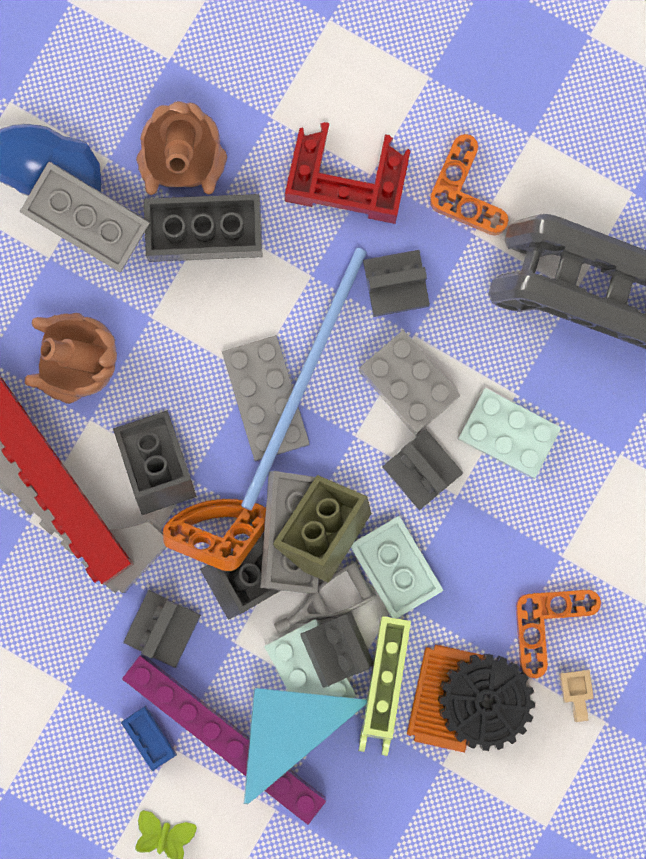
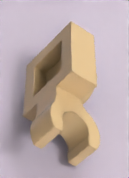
(576, 689)

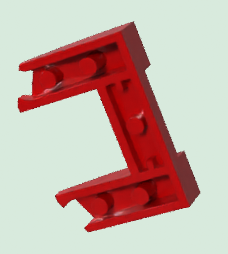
(310, 186)

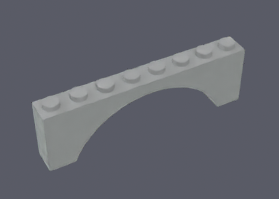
(140, 542)

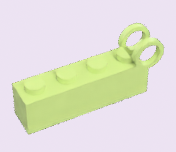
(385, 682)

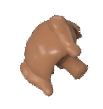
(180, 149)
(74, 357)

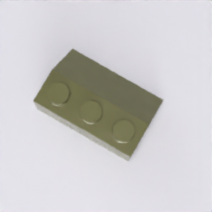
(323, 527)

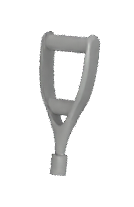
(320, 606)

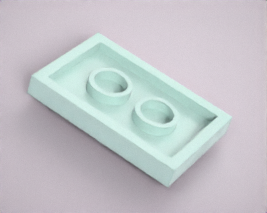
(509, 433)
(396, 567)
(297, 669)

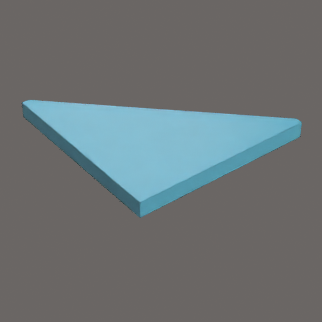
(288, 728)

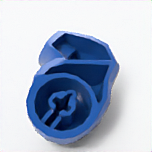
(29, 148)

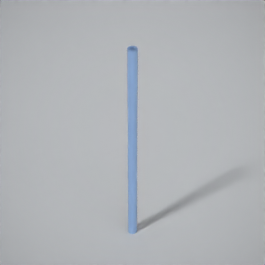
(303, 379)

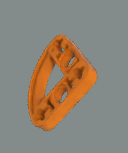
(180, 531)

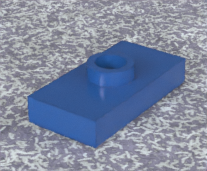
(148, 738)

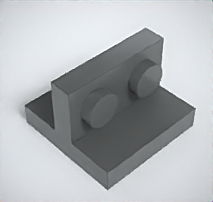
(396, 283)
(422, 469)
(162, 629)
(337, 649)

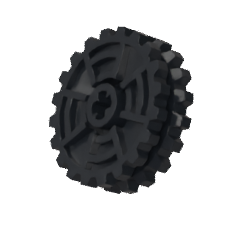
(506, 712)

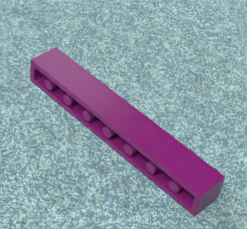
(217, 734)

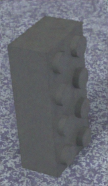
(203, 228)

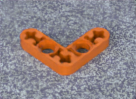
(453, 189)
(545, 612)

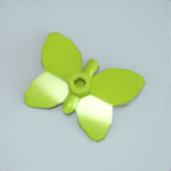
(155, 837)

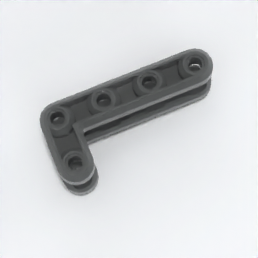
(560, 296)

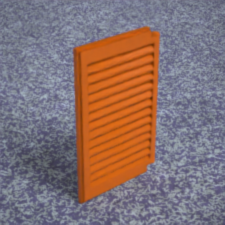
(425, 716)

